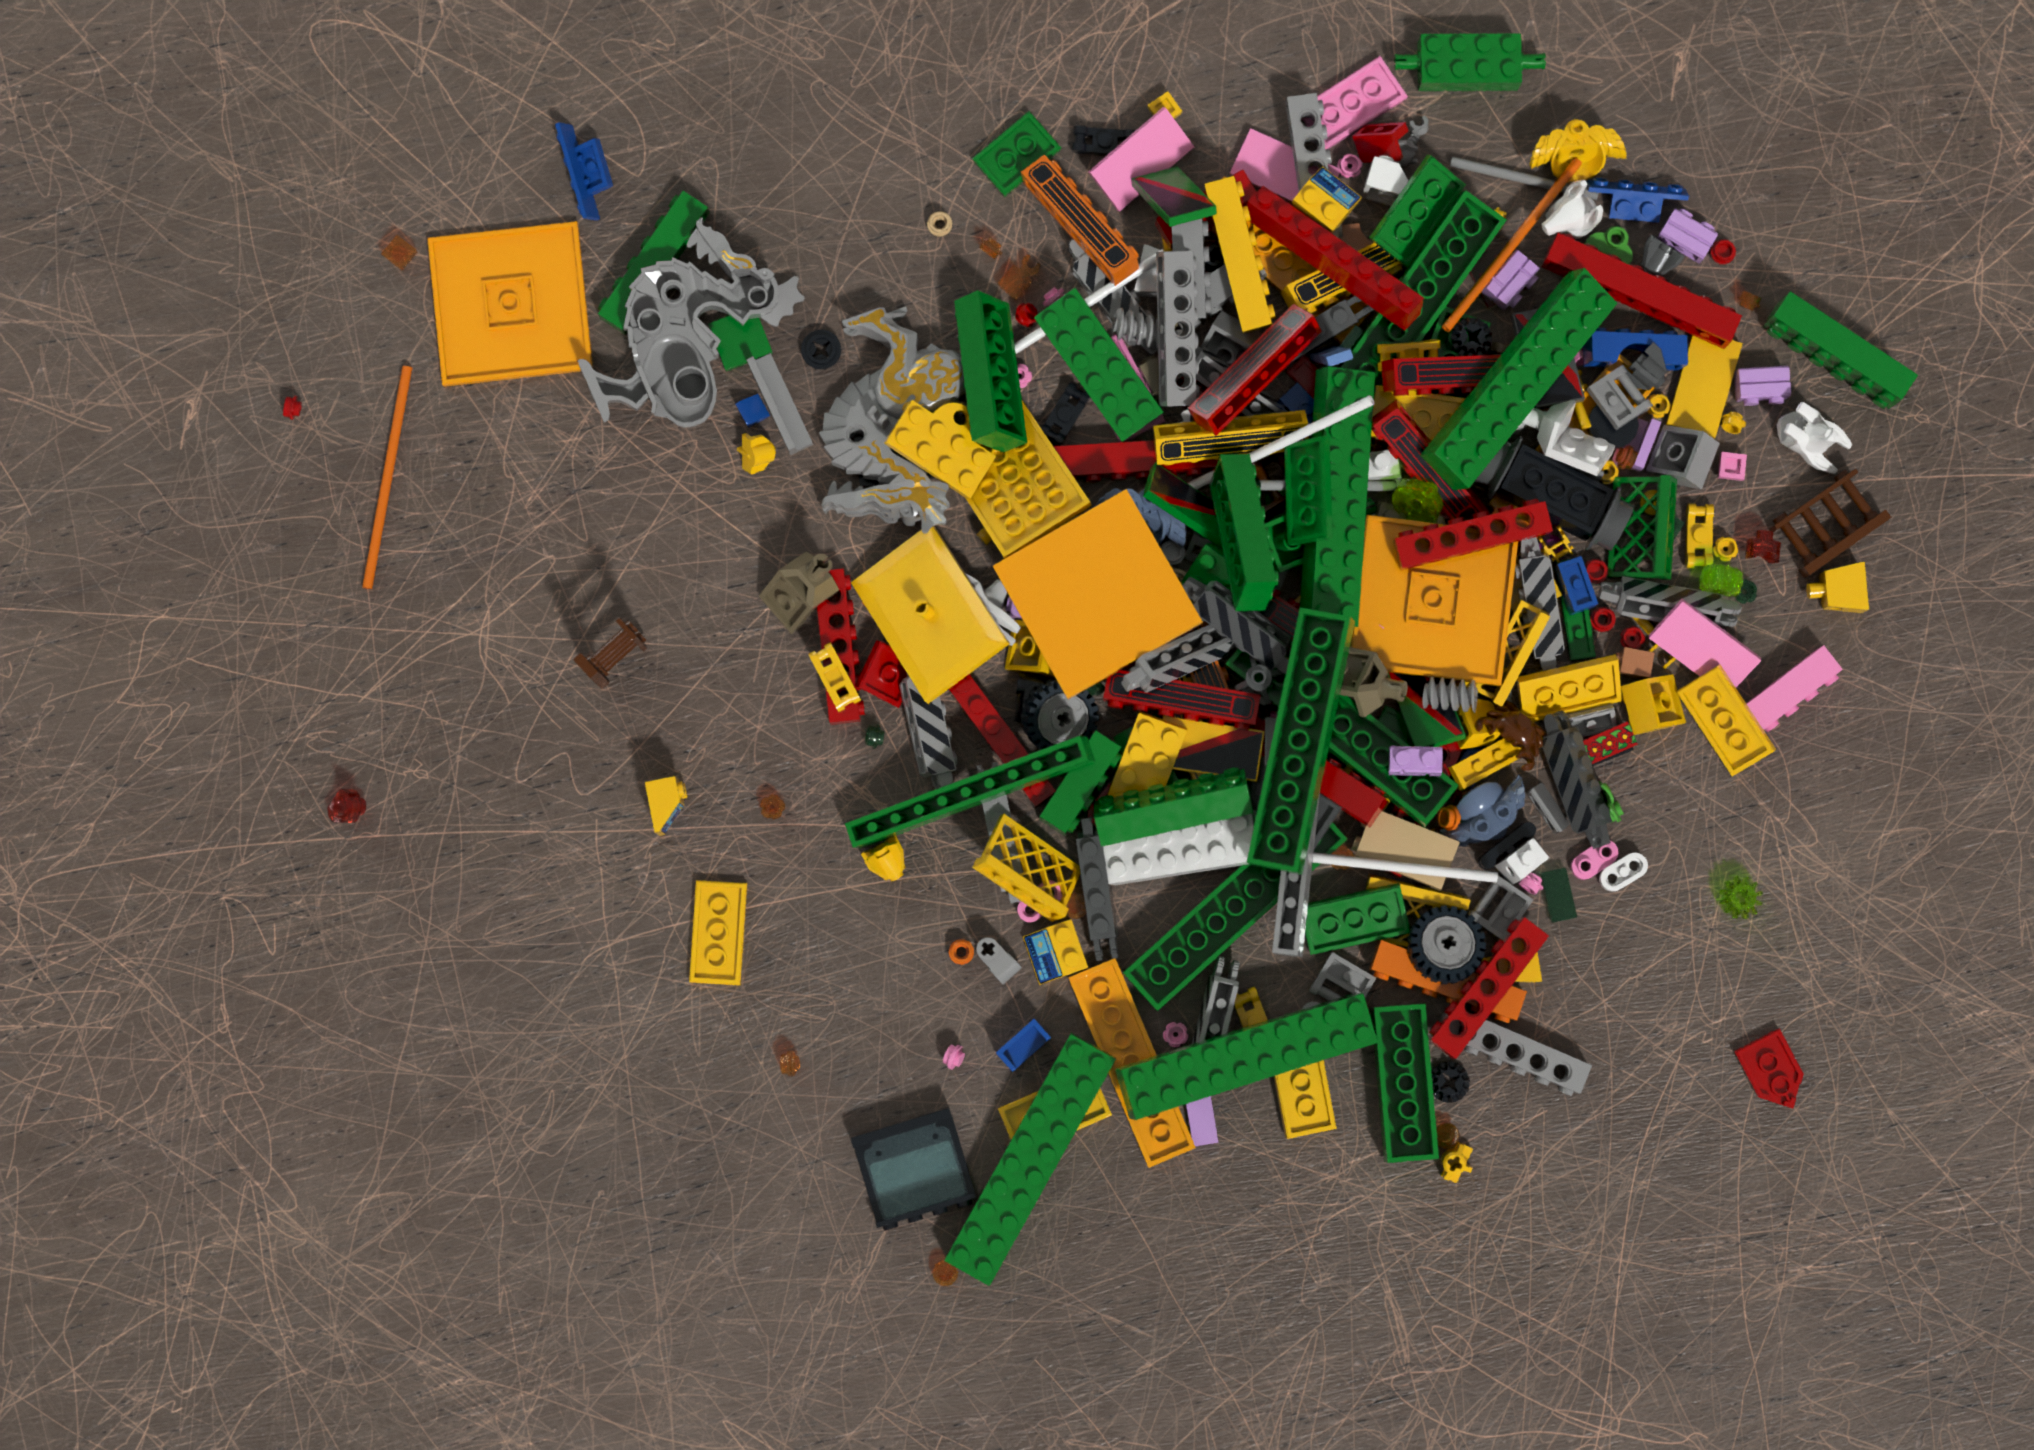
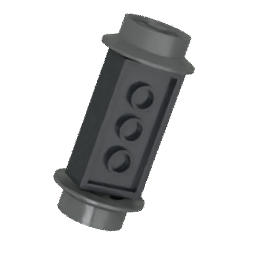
(1572, 499)

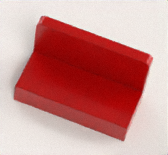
(1379, 140)

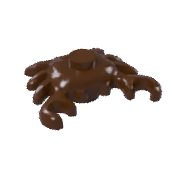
(1516, 729)

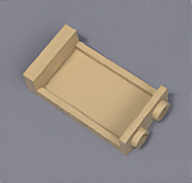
(1403, 841)

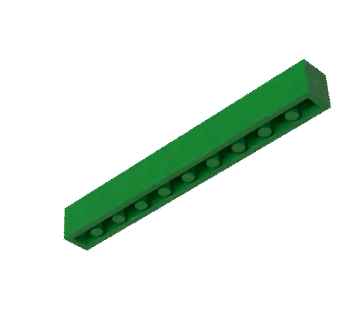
(970, 792)

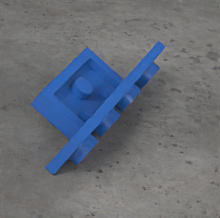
(586, 168)
(1634, 200)

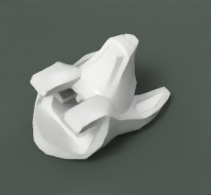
(1573, 213)
(1811, 436)
(993, 599)

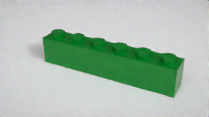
(666, 242)

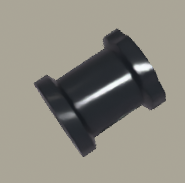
(1212, 266)

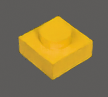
(1166, 101)

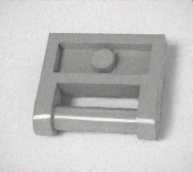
(1614, 402)
(1511, 906)
(1342, 974)

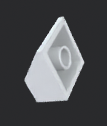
(1384, 180)

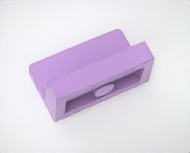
(1642, 442)

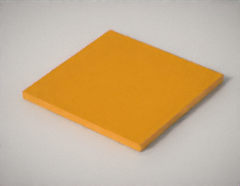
(509, 303)
(1097, 594)
(1438, 615)

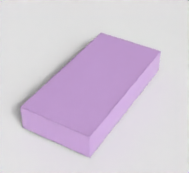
(1202, 1122)

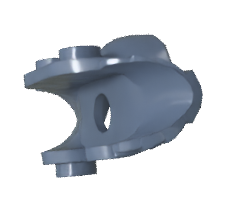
(1158, 519)
(1487, 812)

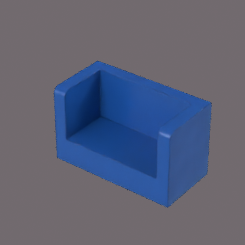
(1575, 585)
(1023, 1045)

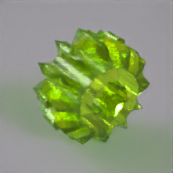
(1721, 580)
(1747, 892)

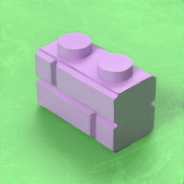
(1687, 235)
(1510, 280)
(1762, 385)
(1415, 761)

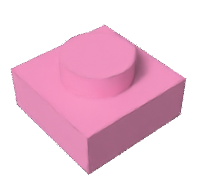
(1732, 466)

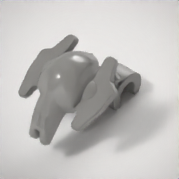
(1409, 146)

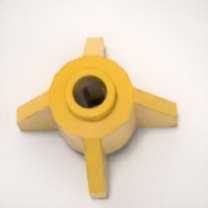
(886, 859)

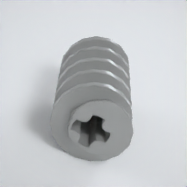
(1135, 327)
(1451, 694)

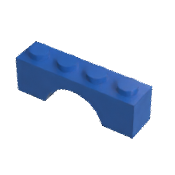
(1605, 347)

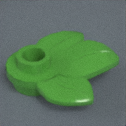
(1605, 244)
(1614, 807)

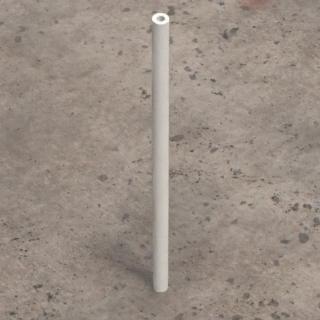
(1090, 300)
(1296, 436)
(1405, 867)

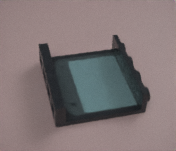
(914, 1169)

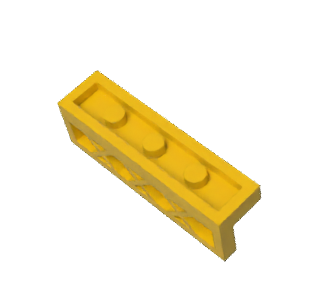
(1522, 653)

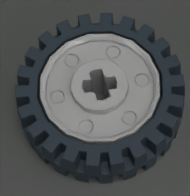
(1046, 704)
(1428, 950)

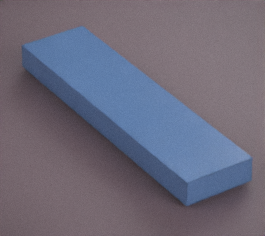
(1331, 355)

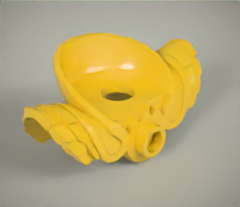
(1579, 142)

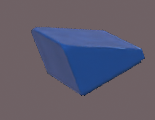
(752, 410)

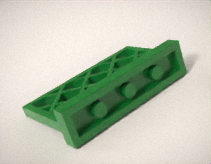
(1664, 528)

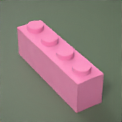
(1794, 686)

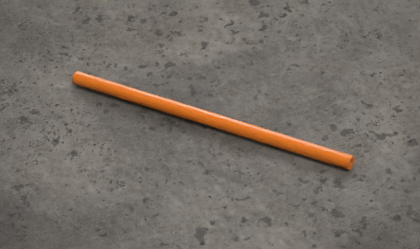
(1511, 245)
(387, 477)

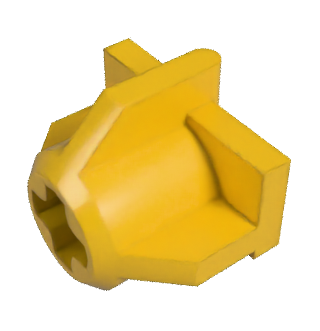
(756, 453)
(1455, 1162)

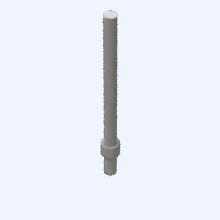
(1510, 175)

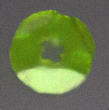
(1422, 491)

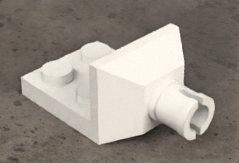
(1566, 443)

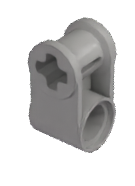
(1000, 962)

